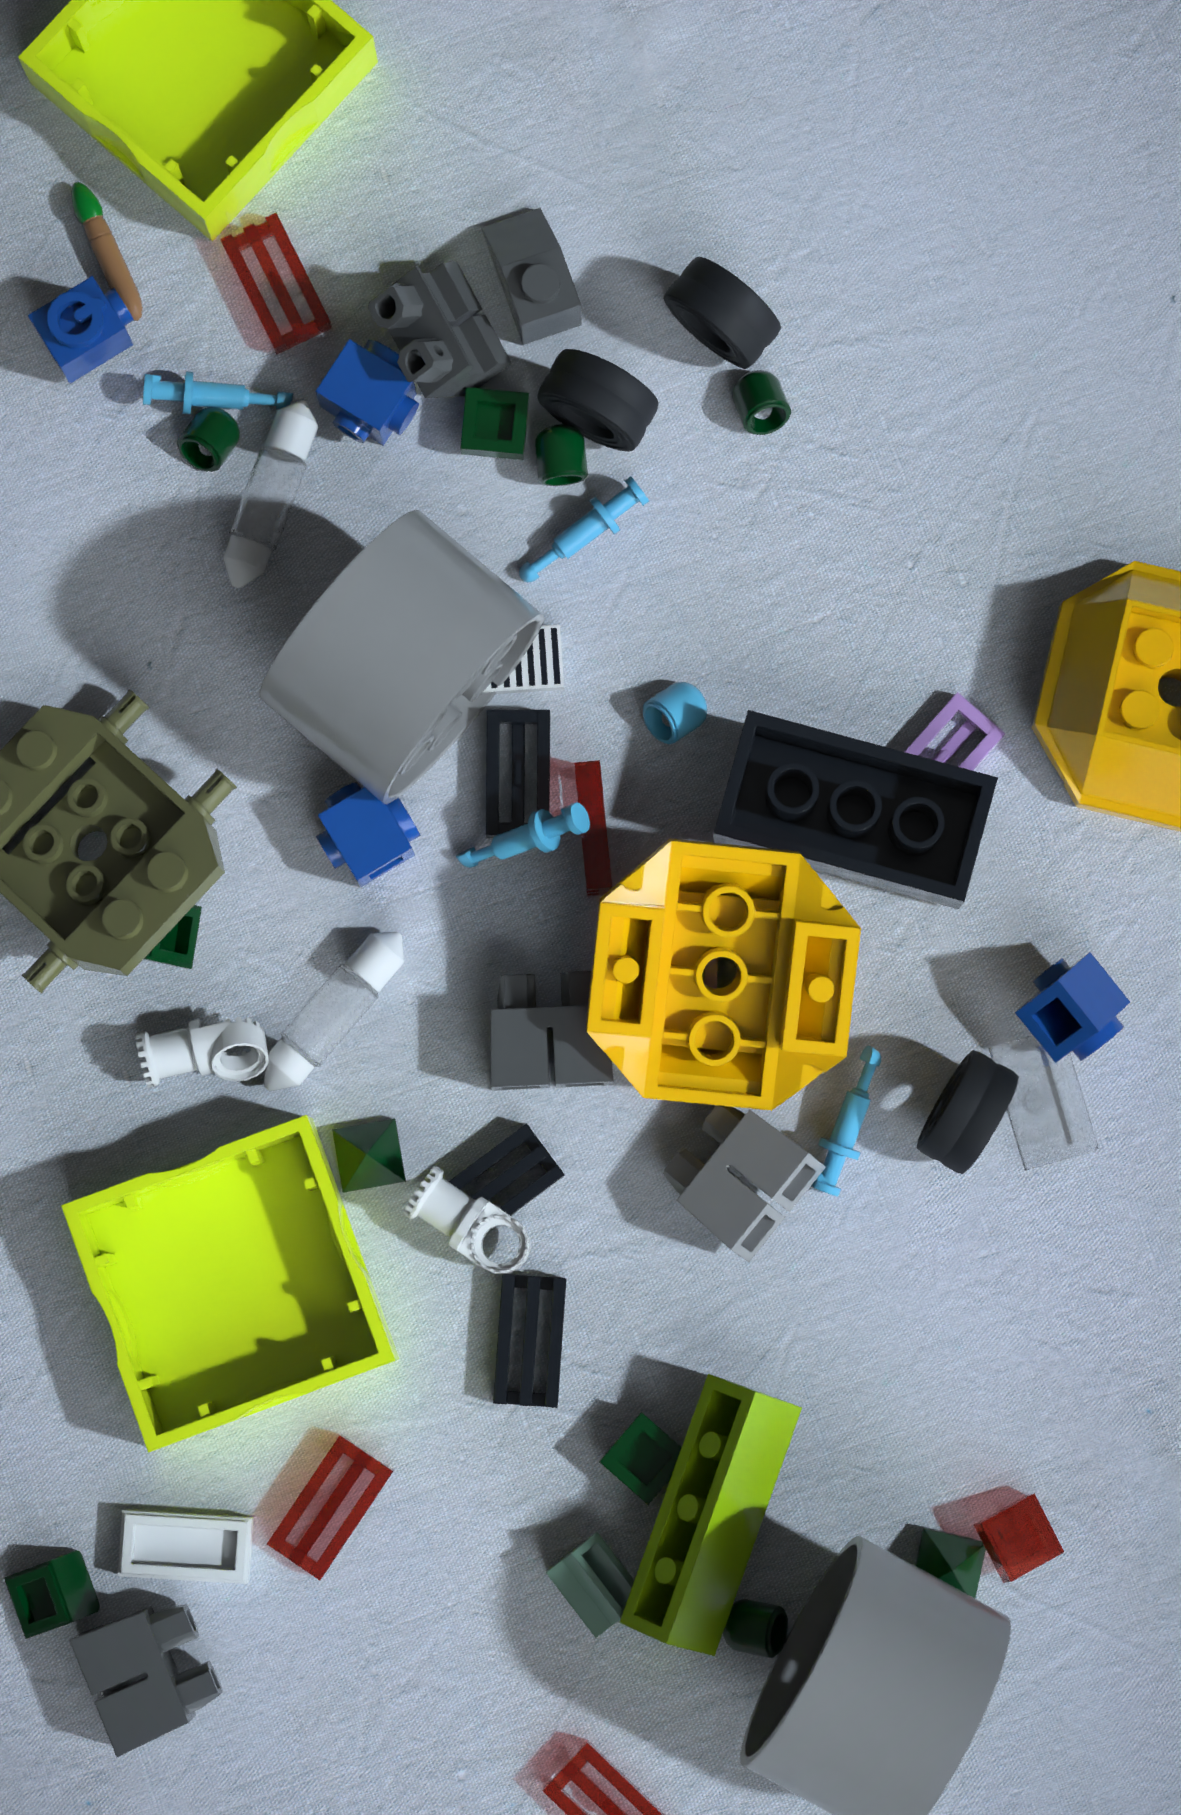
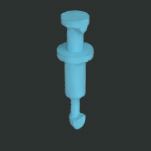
(208, 394)
(587, 528)
(540, 832)
(847, 1126)

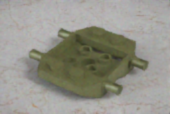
(156, 854)

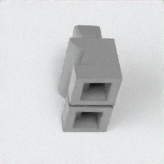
(723, 1201)

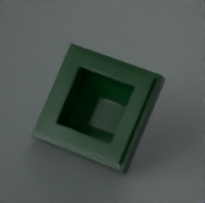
(180, 942)
(369, 1155)
(951, 1559)

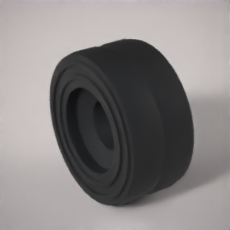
(722, 312)
(598, 399)
(967, 1112)

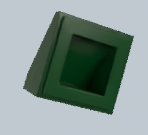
(52, 1594)

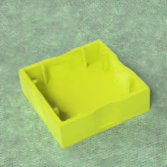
(200, 90)
(230, 1283)

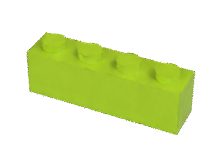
(710, 1516)

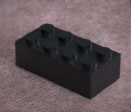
(856, 808)

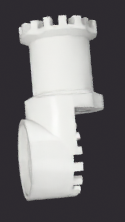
(203, 1051)
(465, 1220)

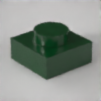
(494, 423)
(643, 1458)

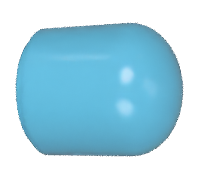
(683, 708)

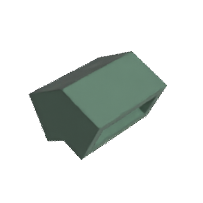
(593, 1583)

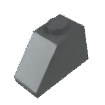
(533, 275)

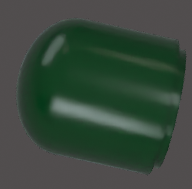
(757, 392)
(214, 431)
(560, 456)
(756, 1628)

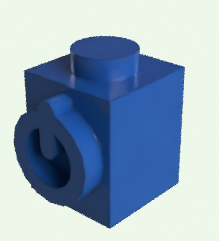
(83, 328)
(368, 393)
(366, 833)
(1074, 1008)

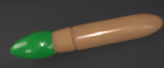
(90, 215)

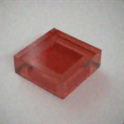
(1018, 1538)

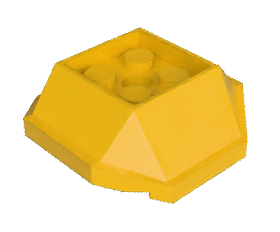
(1102, 700)
(736, 1043)

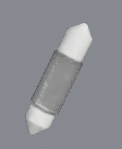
(269, 494)
(333, 1010)

